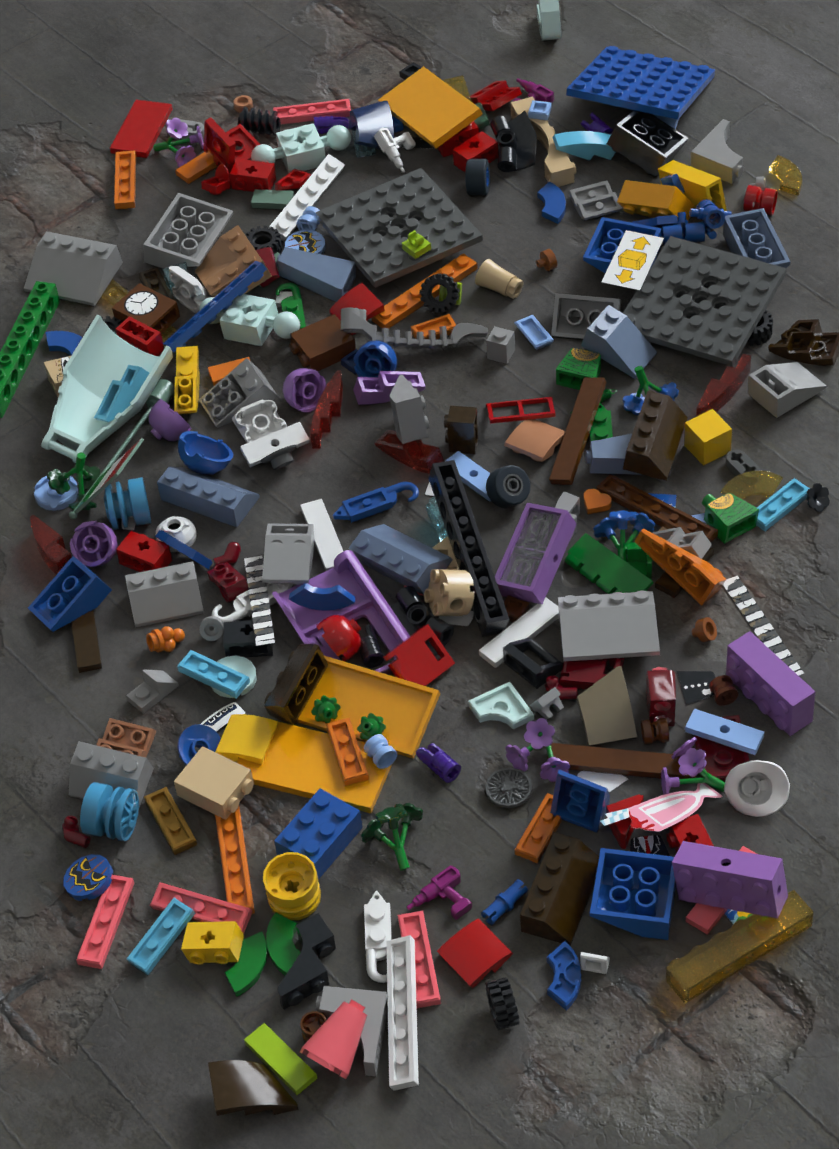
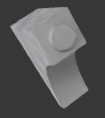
(716, 157)
(376, 1009)

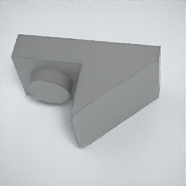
(154, 688)

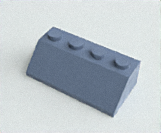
(754, 237)
(206, 495)
(398, 556)

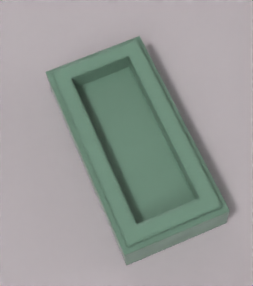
(271, 199)

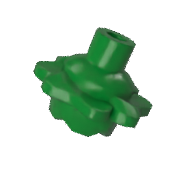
(325, 709)
(371, 726)

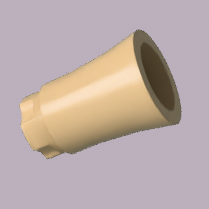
(498, 279)

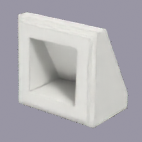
(594, 962)

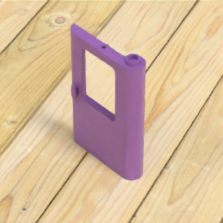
(368, 603)

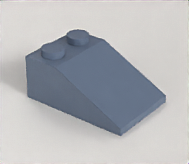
(618, 341)

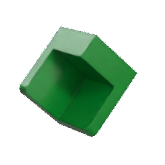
(639, 559)

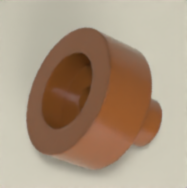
(547, 260)
(705, 629)

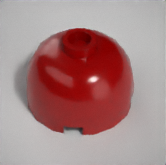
(341, 635)

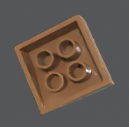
(227, 261)

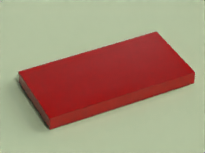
(141, 127)

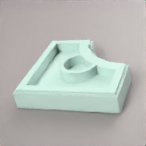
(502, 705)

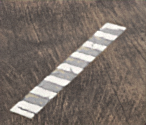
(259, 601)
(759, 622)

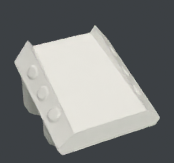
(187, 288)
(258, 420)

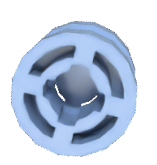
(308, 219)
(378, 749)

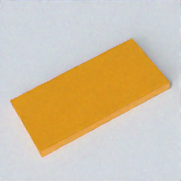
(431, 107)
(361, 691)
(305, 761)

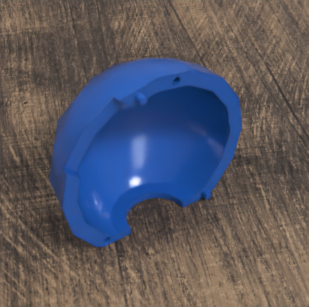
(203, 453)

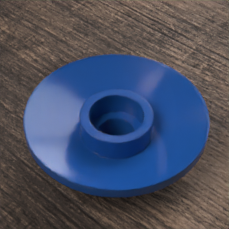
(196, 736)

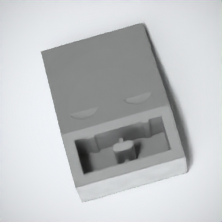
(783, 386)
(236, 390)
(408, 411)
(288, 553)

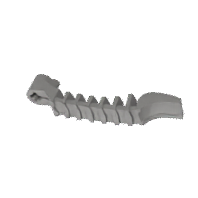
(354, 321)

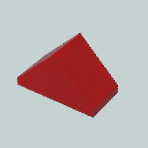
(622, 828)

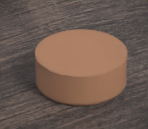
(241, 102)

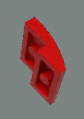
(495, 95)
(360, 298)
(474, 952)

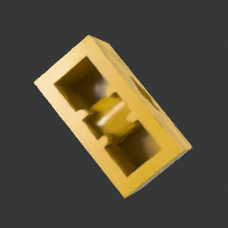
(212, 942)

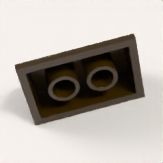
(296, 683)

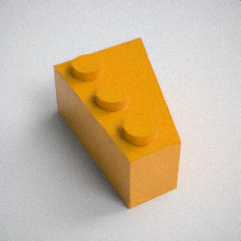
(653, 199)

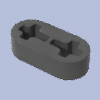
(746, 463)

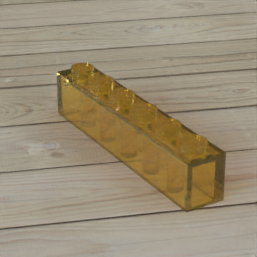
(736, 948)

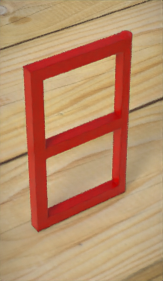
(521, 416)

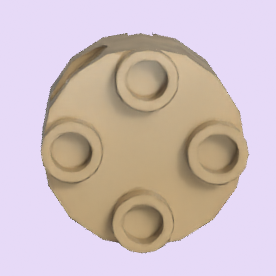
(449, 592)

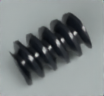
(259, 122)

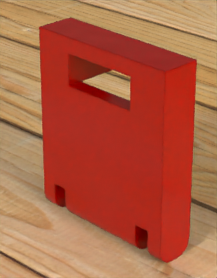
(416, 661)

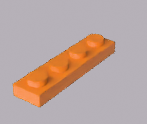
(125, 180)

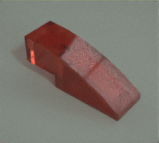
(413, 453)
(49, 545)

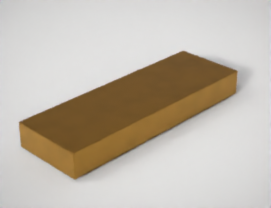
(170, 821)

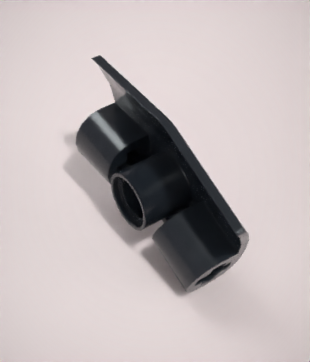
(516, 142)
(411, 609)

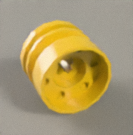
(290, 874)

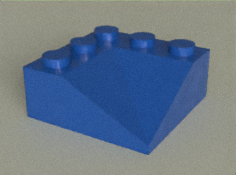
(607, 239)
(635, 892)

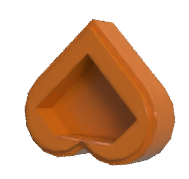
(596, 501)

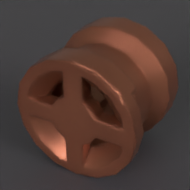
(723, 689)

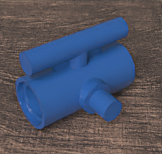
(711, 215)
(684, 230)

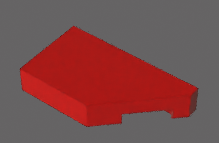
(292, 180)

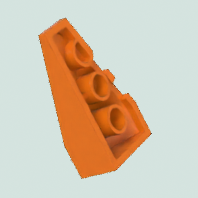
(689, 571)

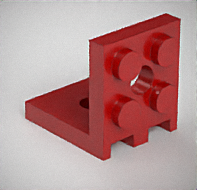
(223, 144)

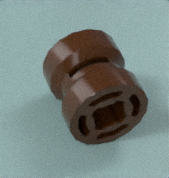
(660, 730)
(311, 1023)

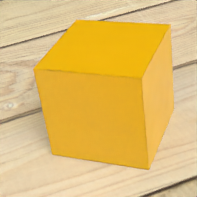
(708, 437)

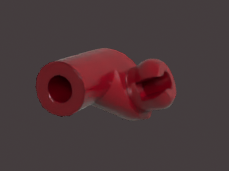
(231, 554)
(566, 693)
(72, 834)

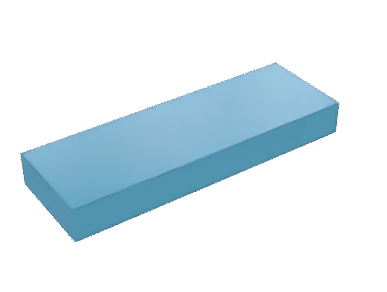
(781, 503)
(213, 674)
(160, 936)

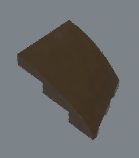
(807, 344)
(247, 1087)

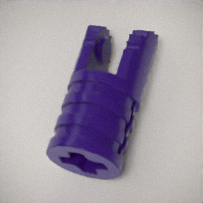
(323, 124)
(597, 125)
(439, 762)

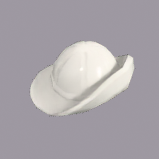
(757, 788)

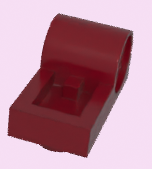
(228, 581)

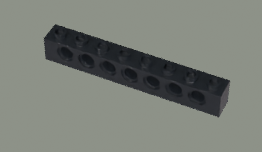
(468, 546)

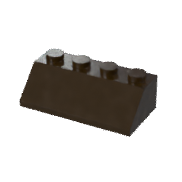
(655, 437)
(560, 890)

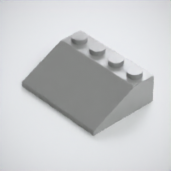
(185, 232)
(75, 265)
(608, 626)

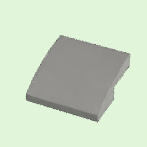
(594, 200)

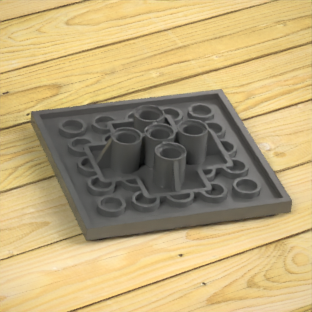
(379, 220)
(703, 300)

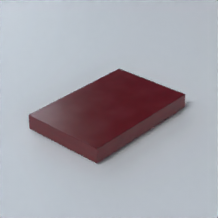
(720, 757)

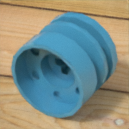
(127, 503)
(109, 811)

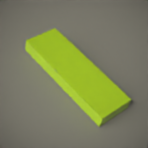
(280, 1059)

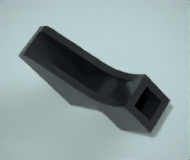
(308, 972)

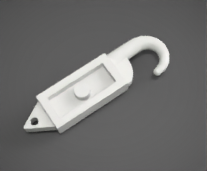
(242, 602)
(377, 931)

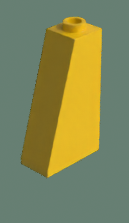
(696, 183)

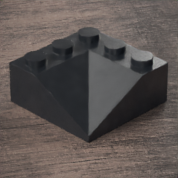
(646, 141)

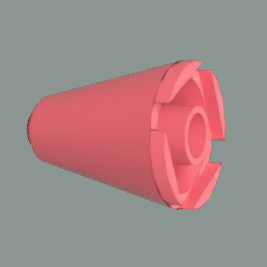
(337, 1039)

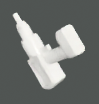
(390, 145)

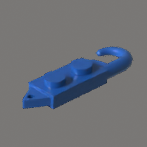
(373, 502)

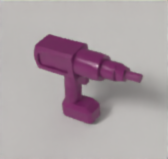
(536, 91)
(442, 886)

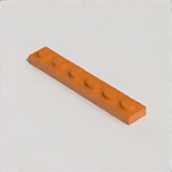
(410, 300)

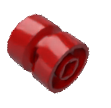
(757, 199)

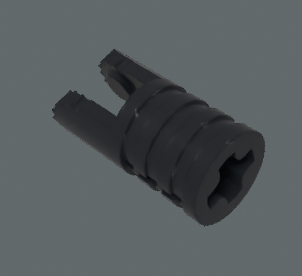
(370, 649)

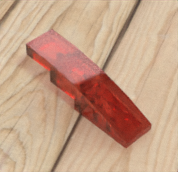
(721, 391)
(327, 407)

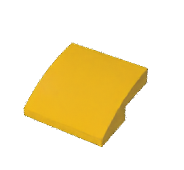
(247, 738)

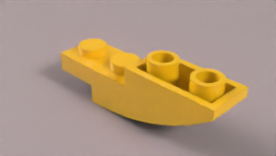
(187, 380)

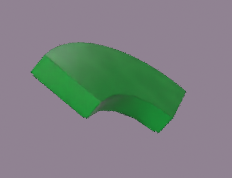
(280, 942)
(250, 964)

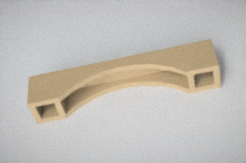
(557, 163)

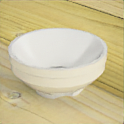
(185, 533)

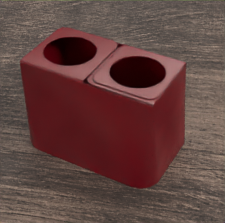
(662, 695)

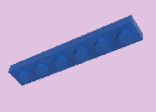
(221, 301)

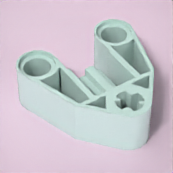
(549, 19)

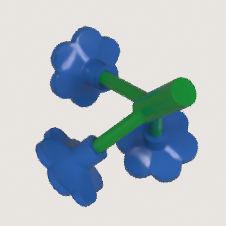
(635, 400)
(619, 520)

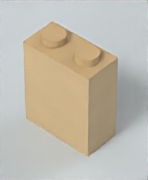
(214, 783)

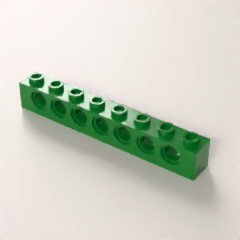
(25, 339)

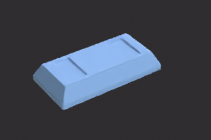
(534, 332)

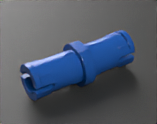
(504, 902)

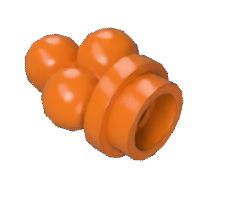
(164, 639)

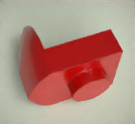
(219, 182)

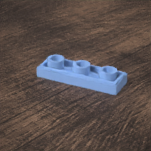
(471, 473)
(724, 731)

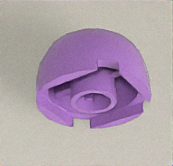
(303, 389)
(166, 422)
(93, 544)

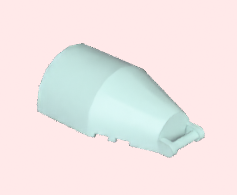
(86, 378)

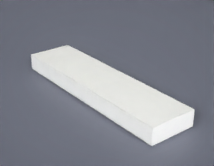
(324, 532)
(526, 626)

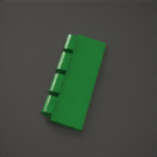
(605, 567)

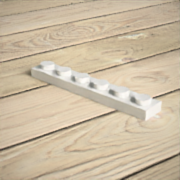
(307, 195)
(402, 1013)

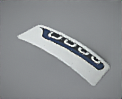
(222, 716)

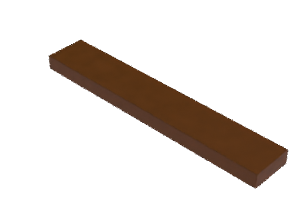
(577, 431)
(654, 508)
(617, 761)

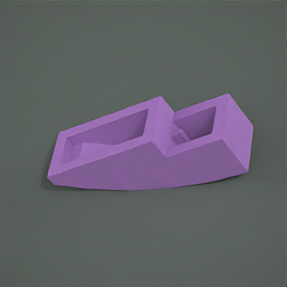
(377, 389)

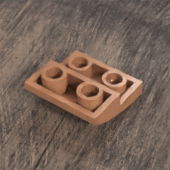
(535, 439)
(127, 737)

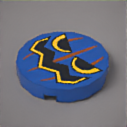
(88, 877)

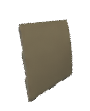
(607, 709)

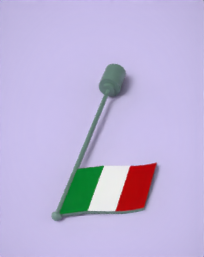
(163, 390)

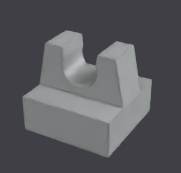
(549, 699)

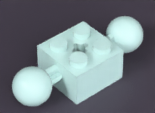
(302, 147)
(252, 320)

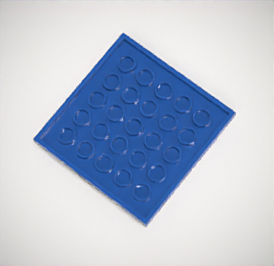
(641, 82)

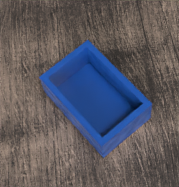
(320, 830)

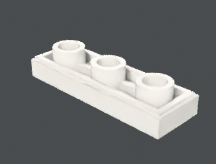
(261, 447)

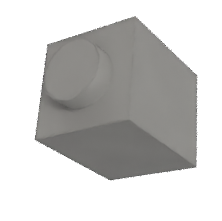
(500, 345)

